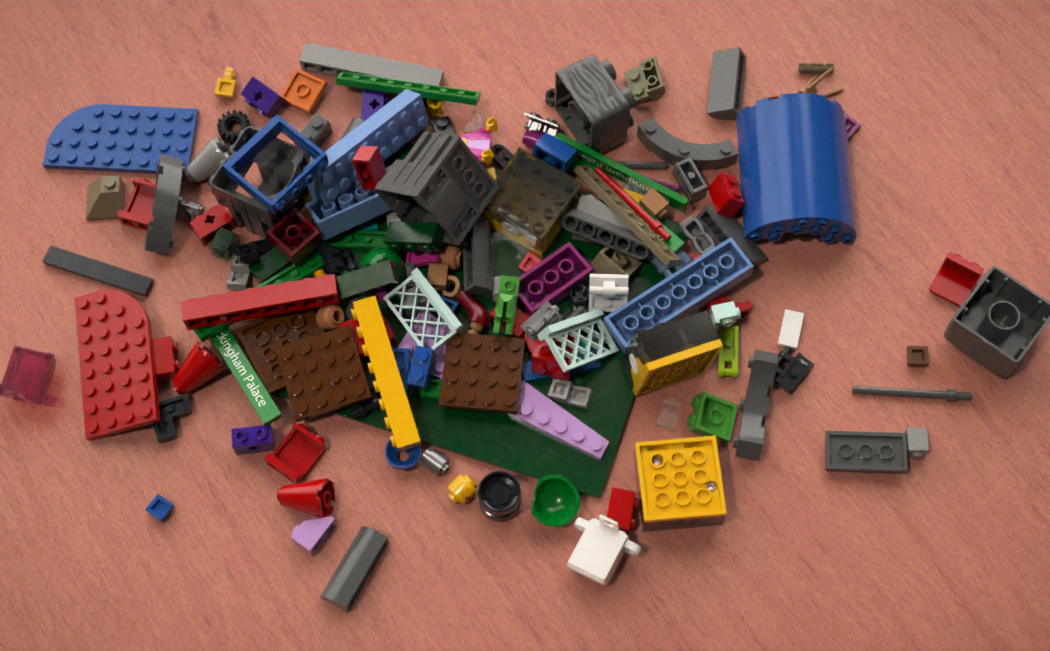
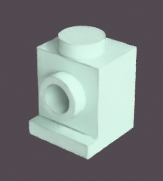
(724, 314)

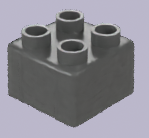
(593, 103)
(999, 322)

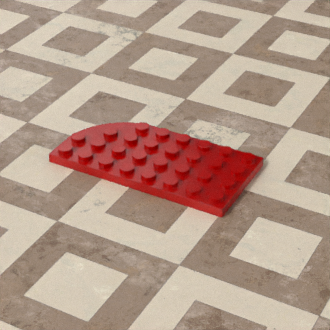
(115, 363)

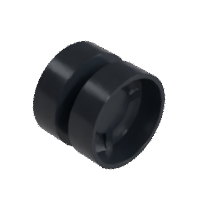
(499, 496)

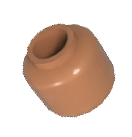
(452, 256)
(330, 317)

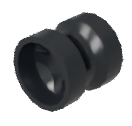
(579, 292)

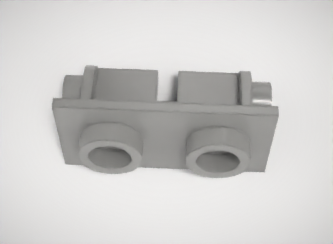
(190, 210)
(540, 320)

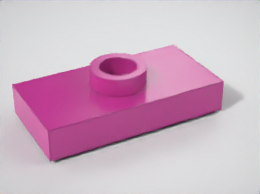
(423, 258)

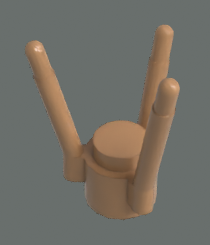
(810, 86)

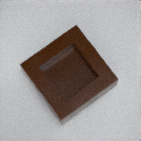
(917, 356)

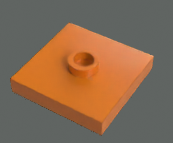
(303, 91)

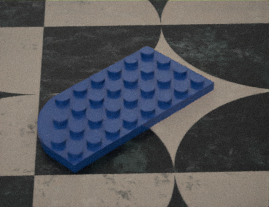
(121, 138)

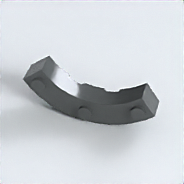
(674, 150)
(165, 204)
(756, 404)

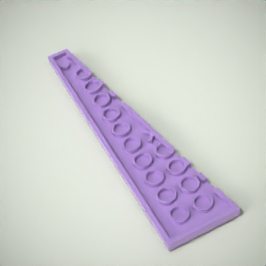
(533, 407)

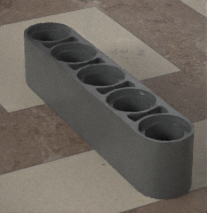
(597, 234)

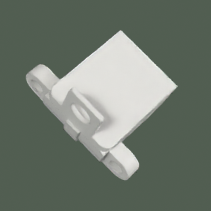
(600, 549)

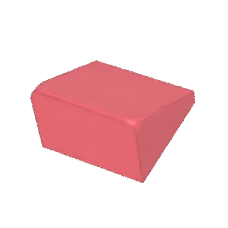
(529, 261)

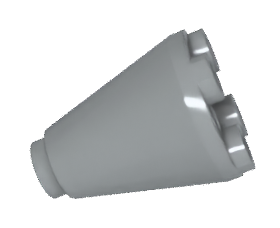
(207, 161)

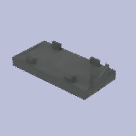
(866, 452)

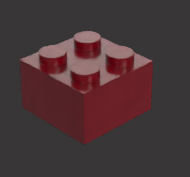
(294, 236)

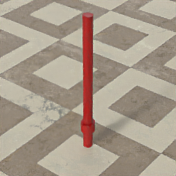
(655, 225)

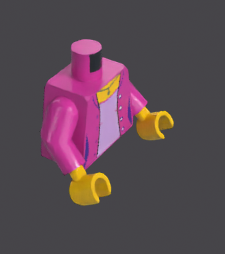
(480, 142)

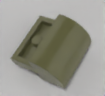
(646, 81)

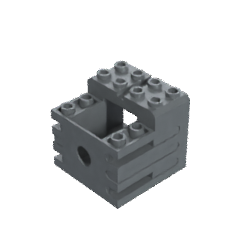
(278, 165)
(439, 185)

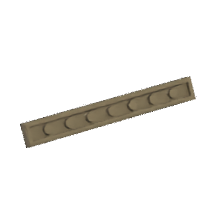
(628, 216)

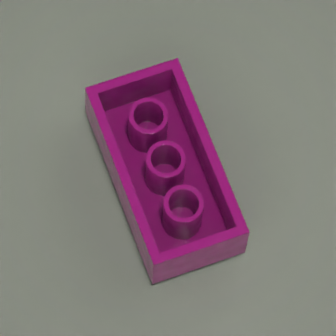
(552, 279)

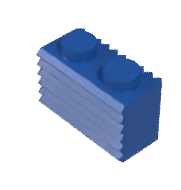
(421, 368)

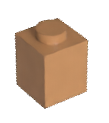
(655, 204)
(438, 276)

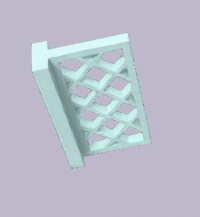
(432, 298)
(573, 328)

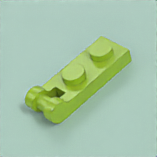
(728, 352)

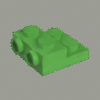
(712, 416)

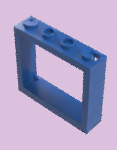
(257, 144)

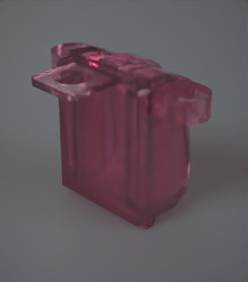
(29, 377)

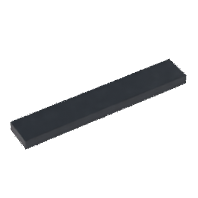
(98, 271)

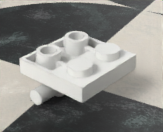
(607, 291)

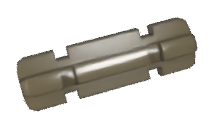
(816, 68)

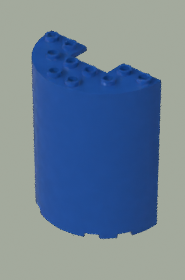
(795, 169)

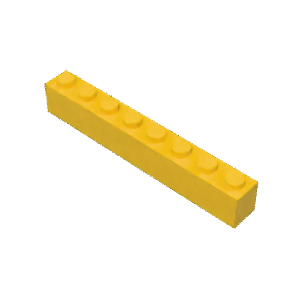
(387, 374)

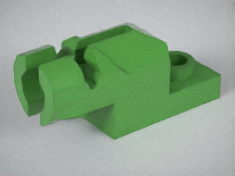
(506, 303)

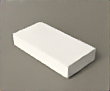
(790, 329)

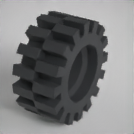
(228, 120)

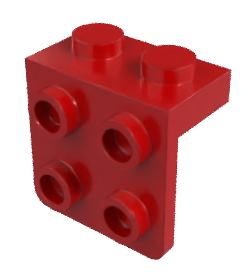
(956, 279)
(545, 363)

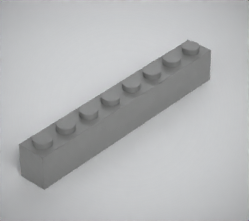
(333, 61)

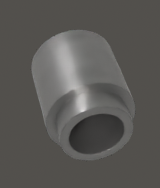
(435, 462)

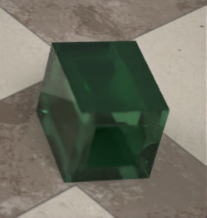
(223, 243)

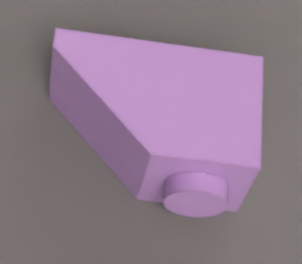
(313, 533)

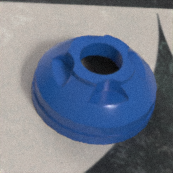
(391, 456)

